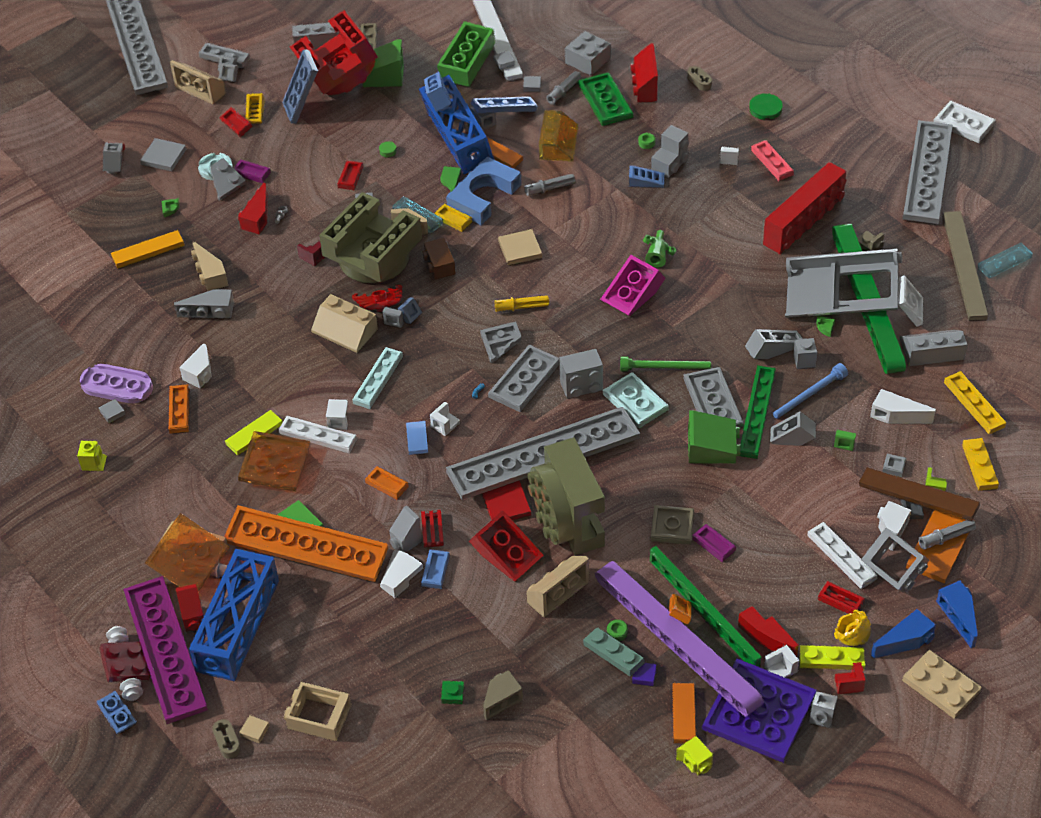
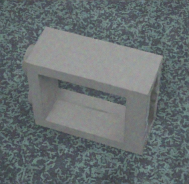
(878, 549)

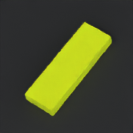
(266, 423)

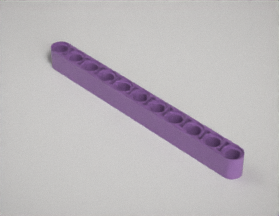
(680, 639)

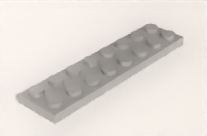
(927, 172)

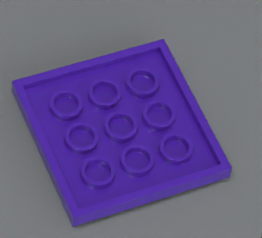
(772, 725)

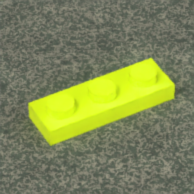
(830, 657)

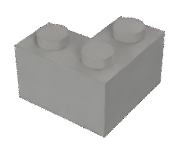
(672, 151)

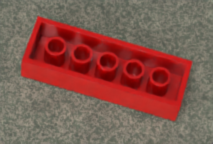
(804, 208)

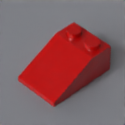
(506, 546)

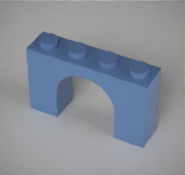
(487, 173)

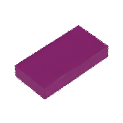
(252, 171)
(714, 542)

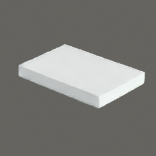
(965, 121)

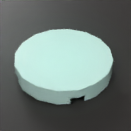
(207, 161)

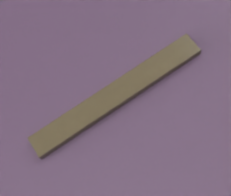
(965, 266)

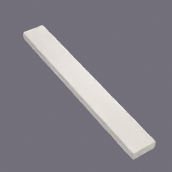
(490, 19)

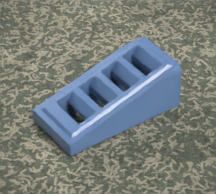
(640, 177)

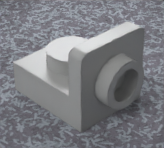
(823, 709)

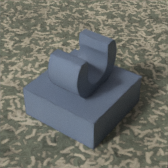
(410, 310)

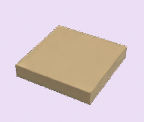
(520, 247)

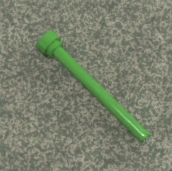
(627, 364)

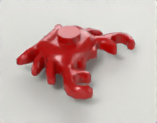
(379, 299)

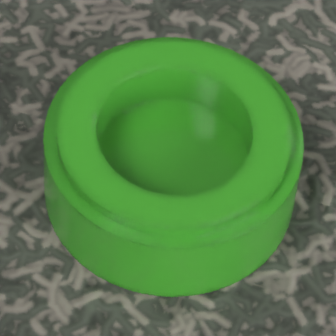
(646, 140)
(387, 149)
(617, 629)

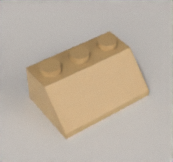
(197, 82)
(344, 323)
(559, 585)

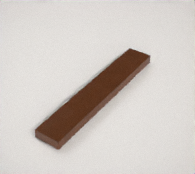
(919, 494)

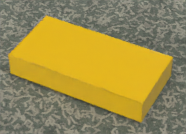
(454, 217)

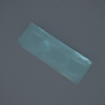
(433, 220)
(1005, 260)

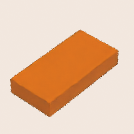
(386, 482)
(680, 608)

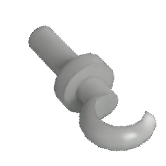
(280, 214)

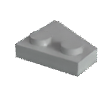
(225, 178)
(500, 339)

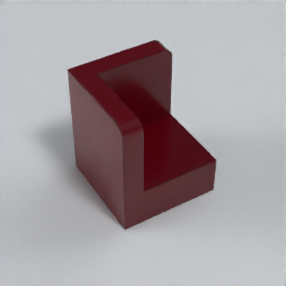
(310, 254)

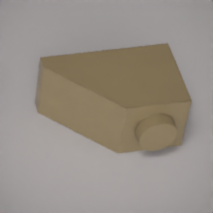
(501, 694)

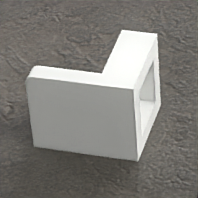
(336, 414)
(442, 420)
(782, 662)

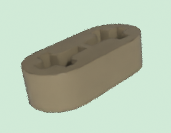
(699, 78)
(222, 740)

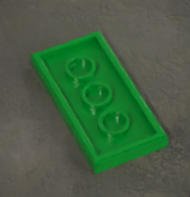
(605, 99)

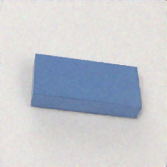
(435, 569)

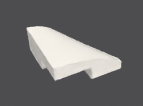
(398, 572)

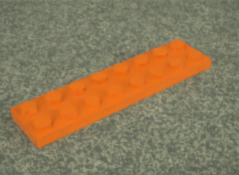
(306, 543)

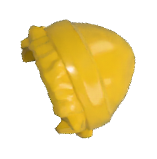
(853, 629)

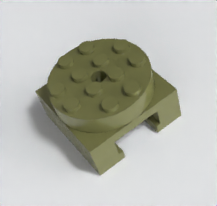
(368, 243)
(568, 498)

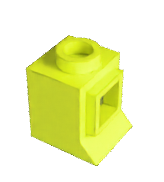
(91, 456)
(695, 756)

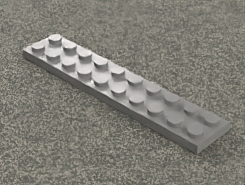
(137, 46)
(516, 460)

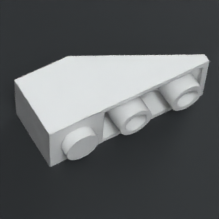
(900, 410)

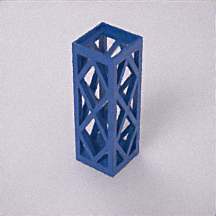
(463, 151)
(227, 663)

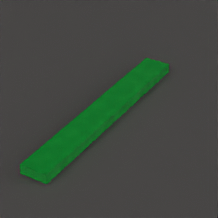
(704, 607)

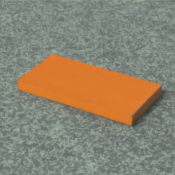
(941, 556)

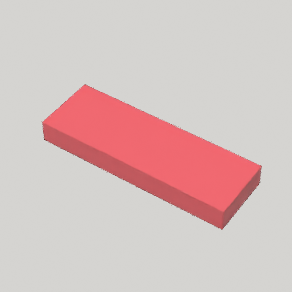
(772, 160)

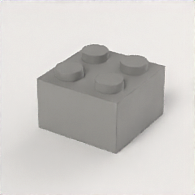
(587, 53)
(581, 373)

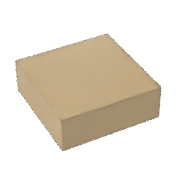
(254, 729)

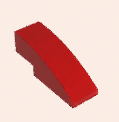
(765, 632)

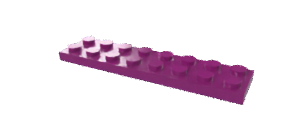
(165, 650)

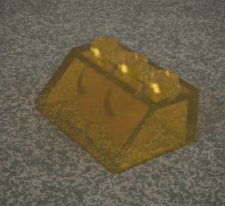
(557, 137)

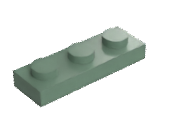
(613, 651)

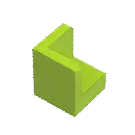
(938, 483)

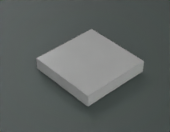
(163, 154)

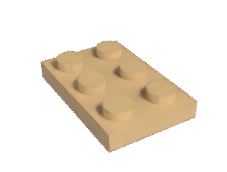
(942, 684)

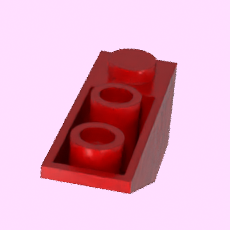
(255, 214)

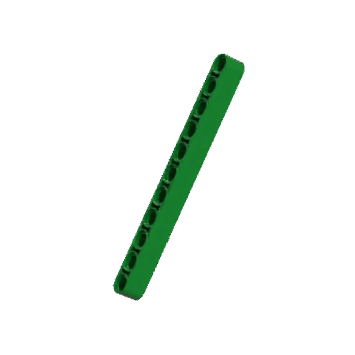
(877, 321)

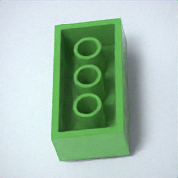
(467, 53)

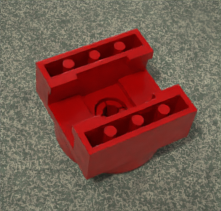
(343, 59)

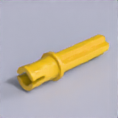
(521, 303)

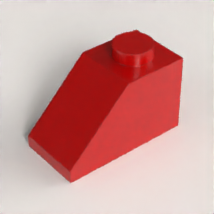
(190, 606)

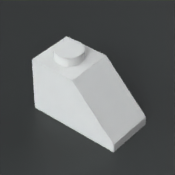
(197, 367)
(894, 518)

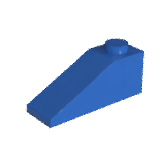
(958, 606)
(905, 636)

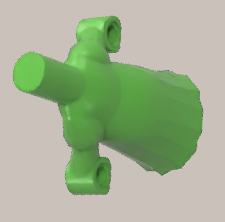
(657, 250)

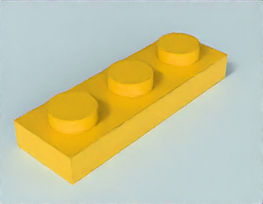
(980, 464)

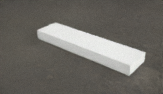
(318, 434)
(842, 555)

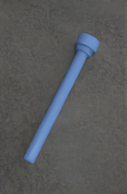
(838, 373)

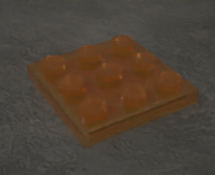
(274, 461)
(187, 553)

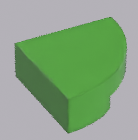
(170, 206)
(825, 325)

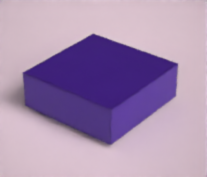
(645, 675)

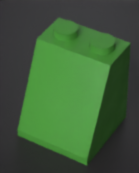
(388, 66)
(712, 438)

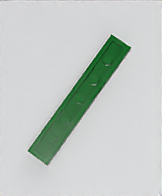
(757, 412)

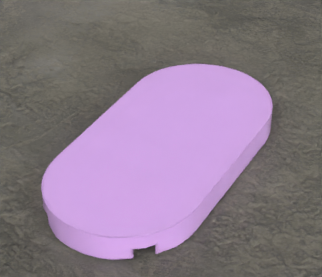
(116, 383)

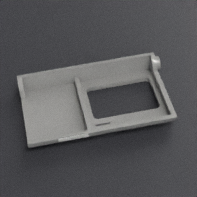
(815, 282)

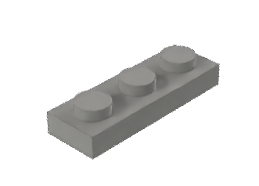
(213, 53)

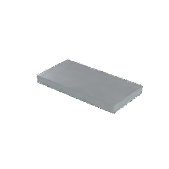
(524, 378)
(712, 394)

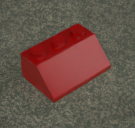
(645, 75)

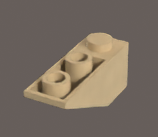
(211, 268)

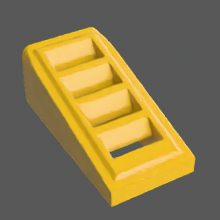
(255, 98)

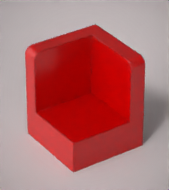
(852, 681)

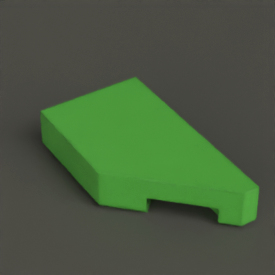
(450, 177)

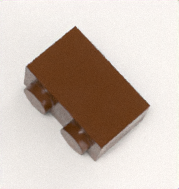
(439, 258)

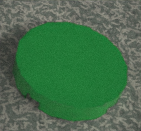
(765, 106)

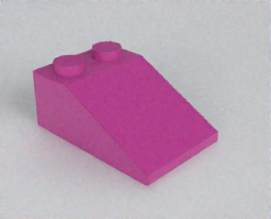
(633, 286)

